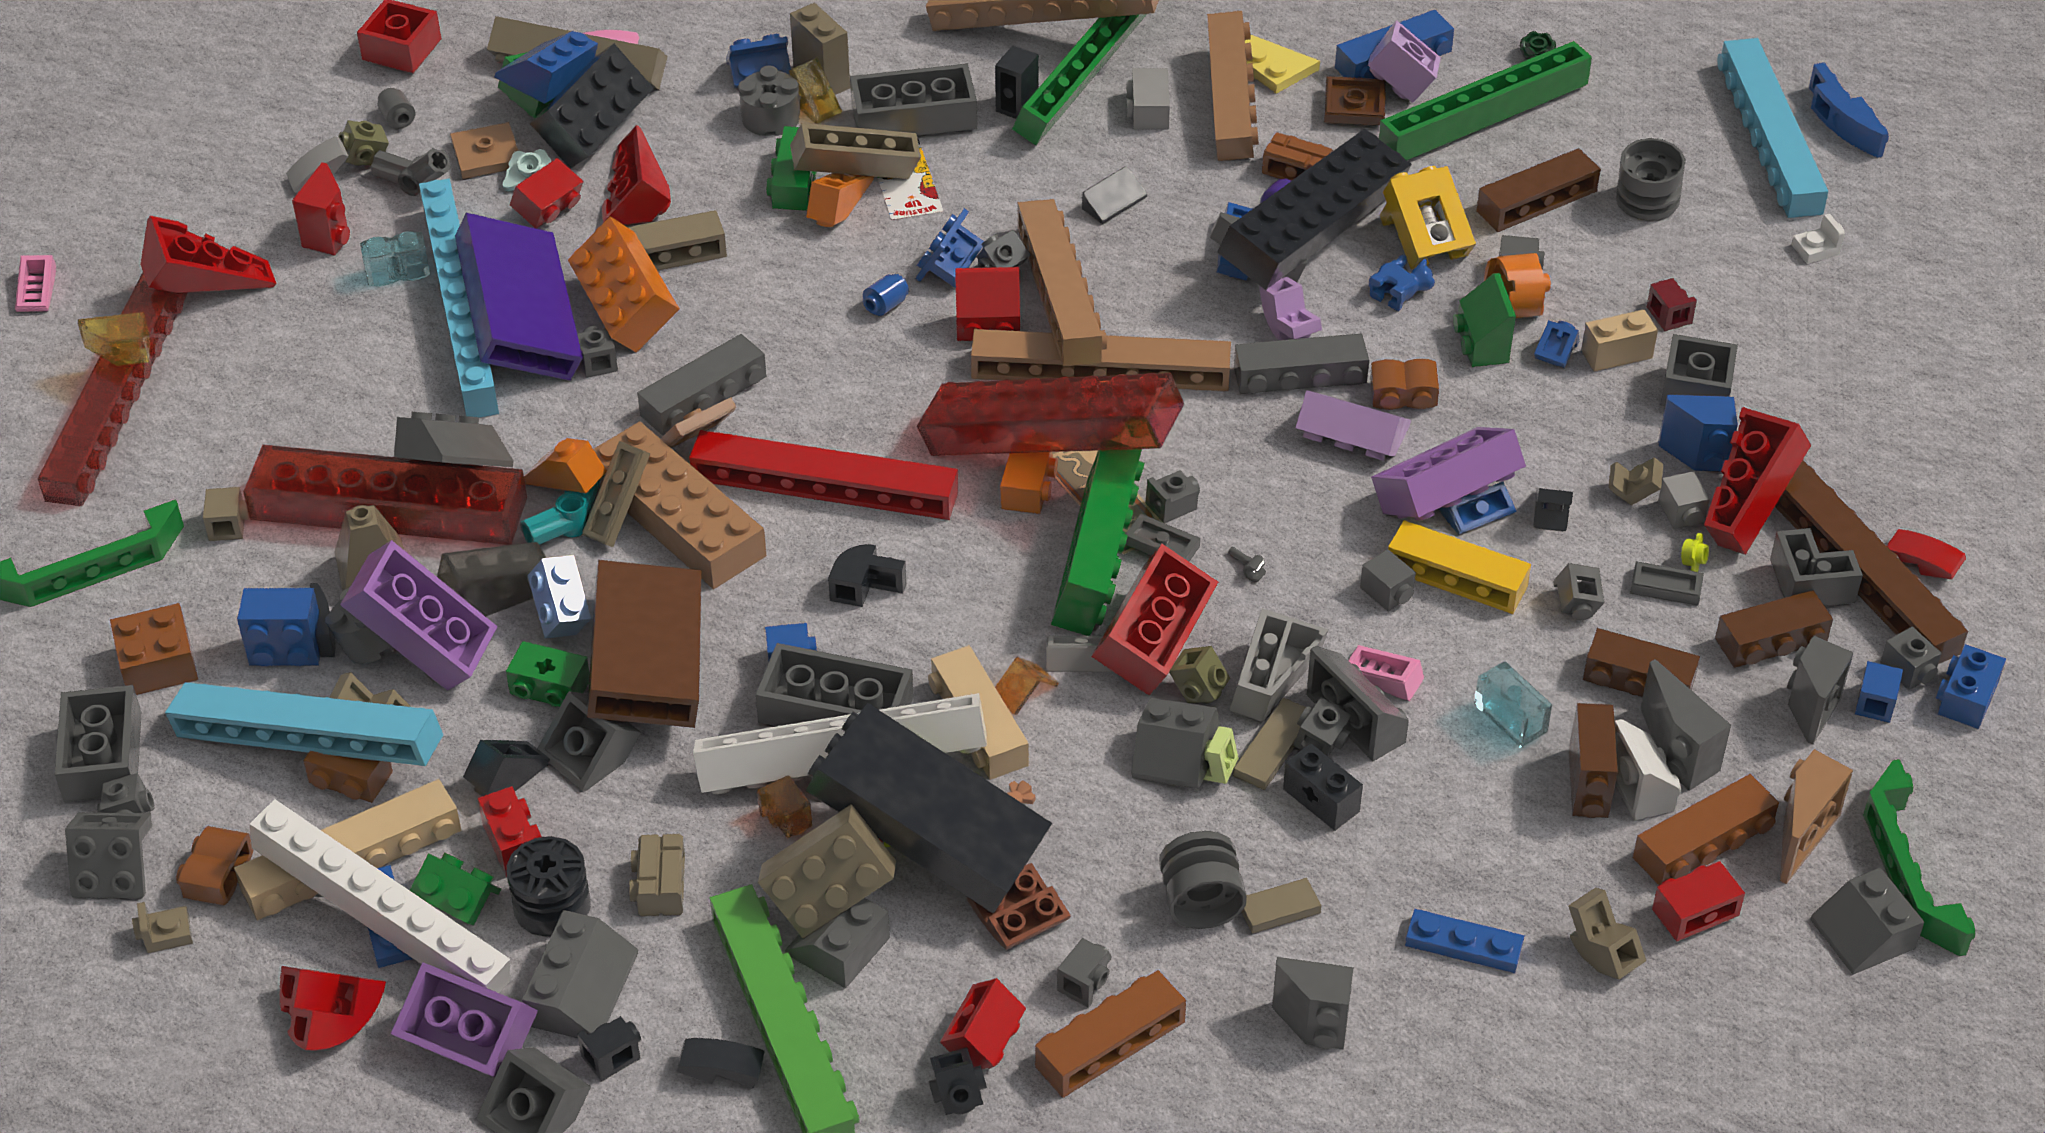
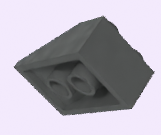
(1684, 727)

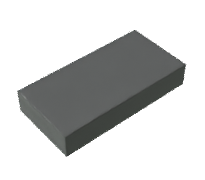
(1667, 583)

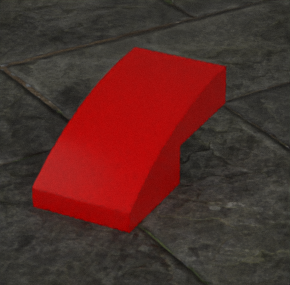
(1932, 555)

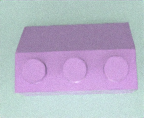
(1351, 425)

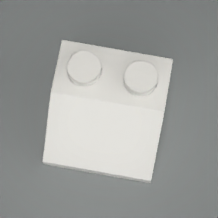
(1643, 773)

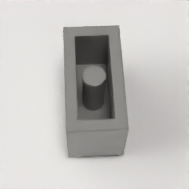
(1149, 98)

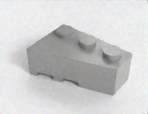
(1274, 662)

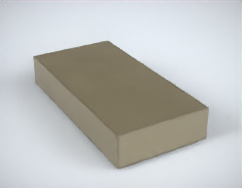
(1280, 905)

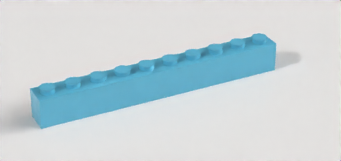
(442, 224)

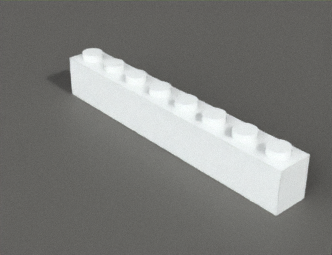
(791, 749)
(375, 898)

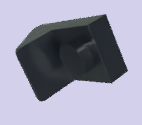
(1552, 509)

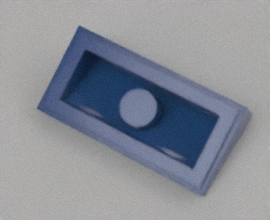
(1479, 509)

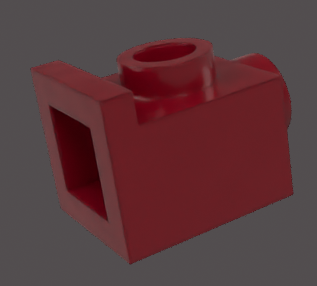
(1670, 304)

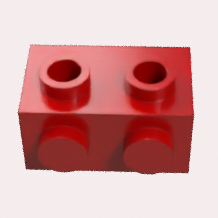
(547, 193)
(506, 823)
(1698, 900)
(985, 1023)

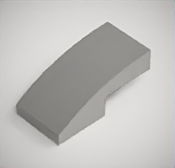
(330, 152)

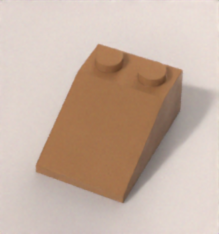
(1812, 807)

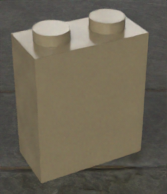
(820, 37)

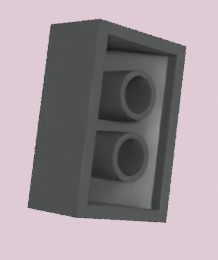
(449, 440)
(1374, 721)
(579, 975)

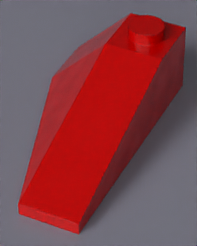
(639, 185)
(191, 263)

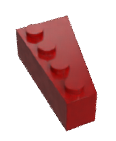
(1754, 477)

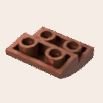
(1024, 911)

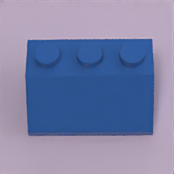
(549, 66)

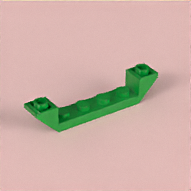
(94, 565)
(1942, 924)

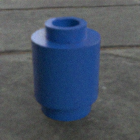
(885, 294)

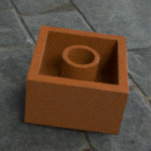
(154, 649)

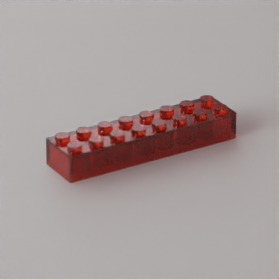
(1051, 415)
(411, 494)

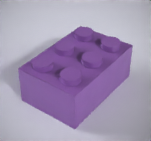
(462, 1020)

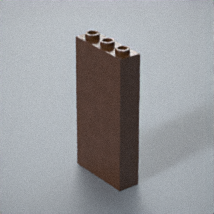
(645, 644)

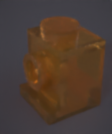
(785, 807)

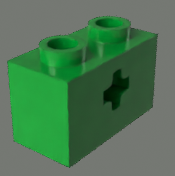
(546, 673)

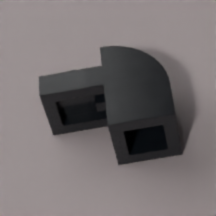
(861, 569)

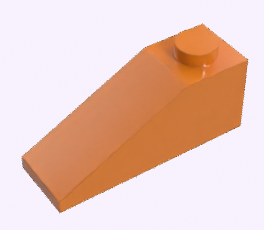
(835, 197)
(567, 467)

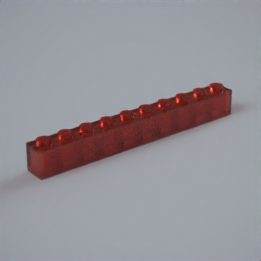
(105, 405)

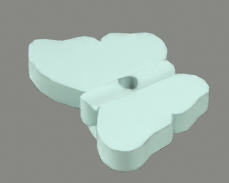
(523, 166)

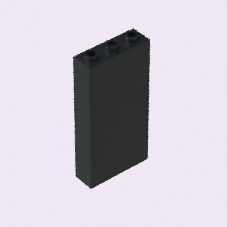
(928, 806)

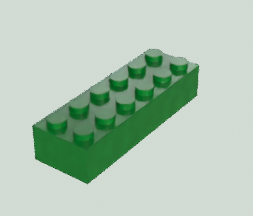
(1097, 540)

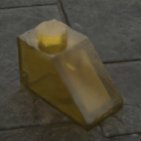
(117, 338)

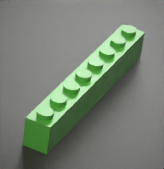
(781, 1013)

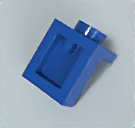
(1557, 343)

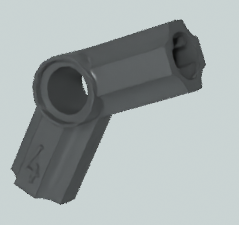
(411, 173)

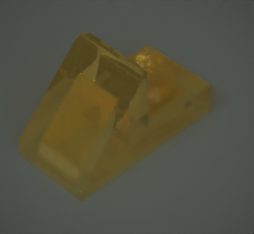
(815, 91)

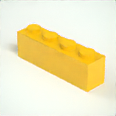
(1461, 567)

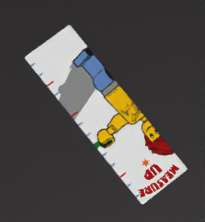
(912, 195)

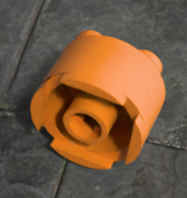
(1523, 282)

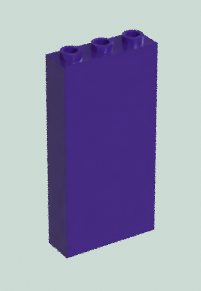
(517, 297)

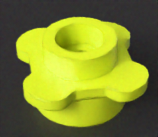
(1694, 552)

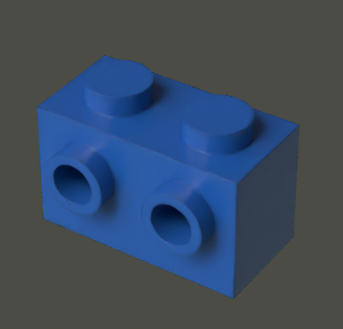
(1970, 686)

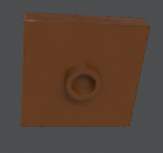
(1354, 100)

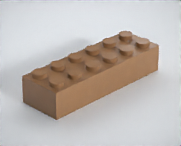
(688, 511)

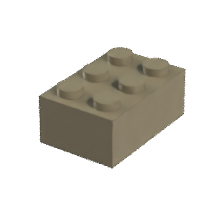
(827, 871)

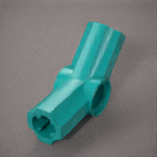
(564, 519)

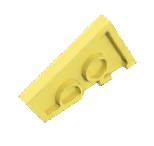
(1279, 66)

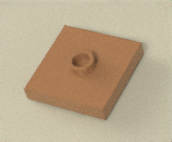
(484, 149)
(697, 421)

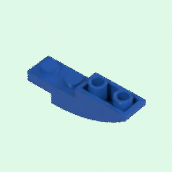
(1845, 115)

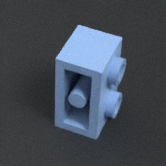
(559, 596)

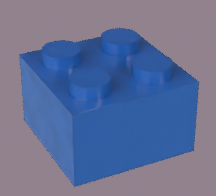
(279, 626)

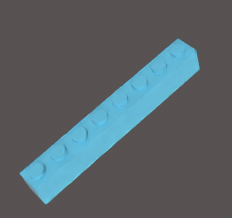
(1773, 128)
(305, 723)

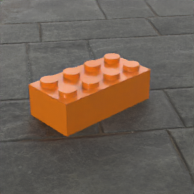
(623, 284)

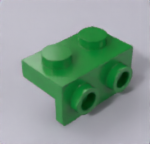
(453, 889)

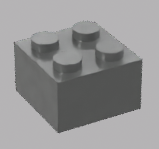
(1699, 367)

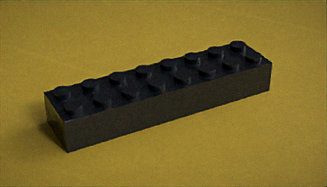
(1312, 209)

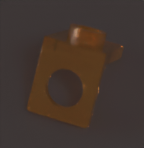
(1020, 682)

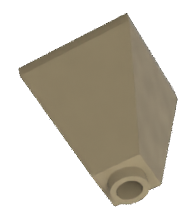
(359, 536)

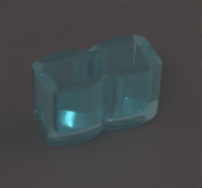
(395, 258)

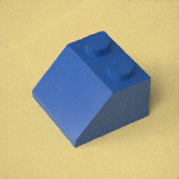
(1698, 430)

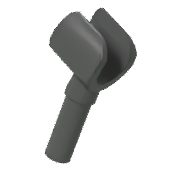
(1253, 566)

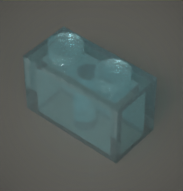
(1513, 704)

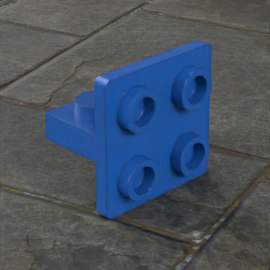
(749, 57)
(950, 250)

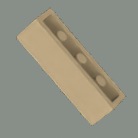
(962, 674)

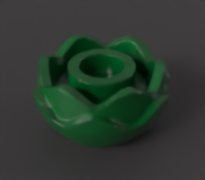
(1536, 44)

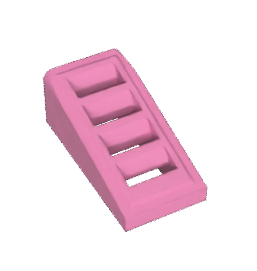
(35, 265)
(1407, 671)

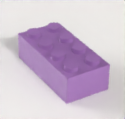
(1449, 472)
(419, 615)

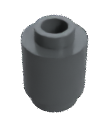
(396, 108)

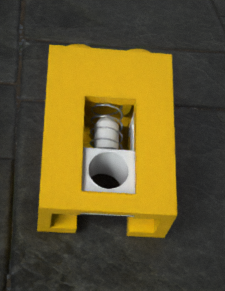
(1426, 206)

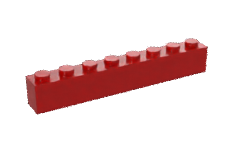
(826, 474)

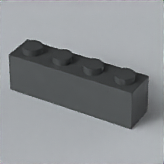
(1301, 363)
(702, 383)

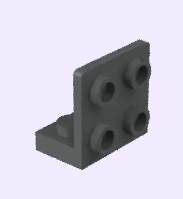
(107, 854)

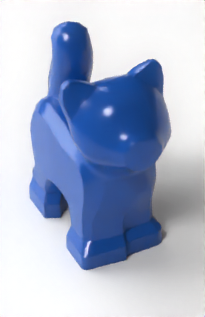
(1400, 283)

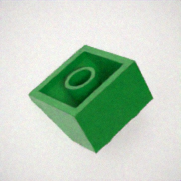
(1486, 323)

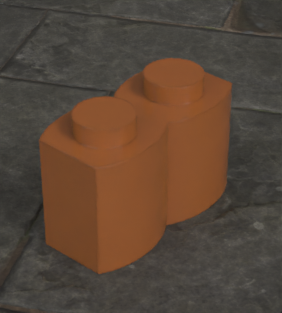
(1404, 384)
(210, 869)

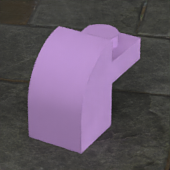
(1286, 311)

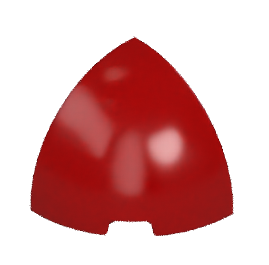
(326, 1005)

